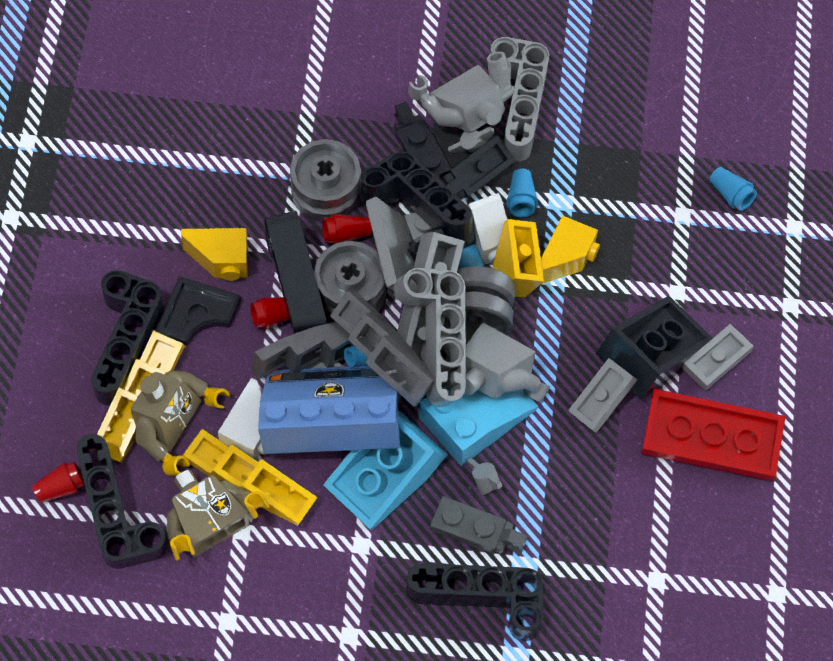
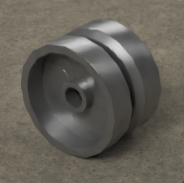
(325, 179)
(349, 267)
(487, 300)

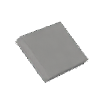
(391, 240)

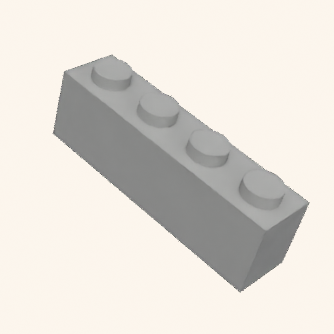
(434, 252)

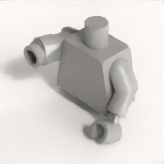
(469, 98)
(499, 365)

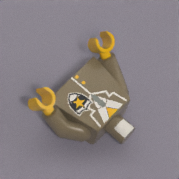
(166, 409)
(208, 513)

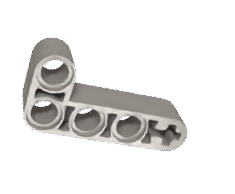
(526, 74)
(436, 334)

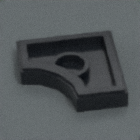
(196, 308)

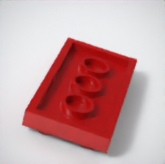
(713, 435)

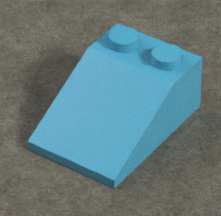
(475, 420)
(380, 479)

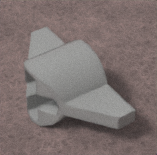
(472, 140)
(484, 476)

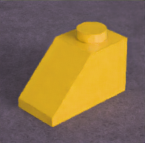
(569, 249)
(218, 251)
(520, 256)

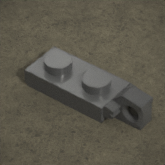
(476, 527)

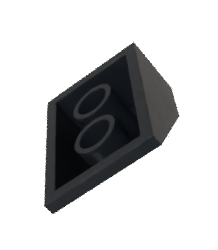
(654, 344)

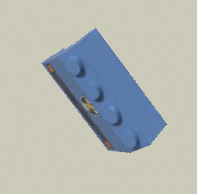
(328, 411)

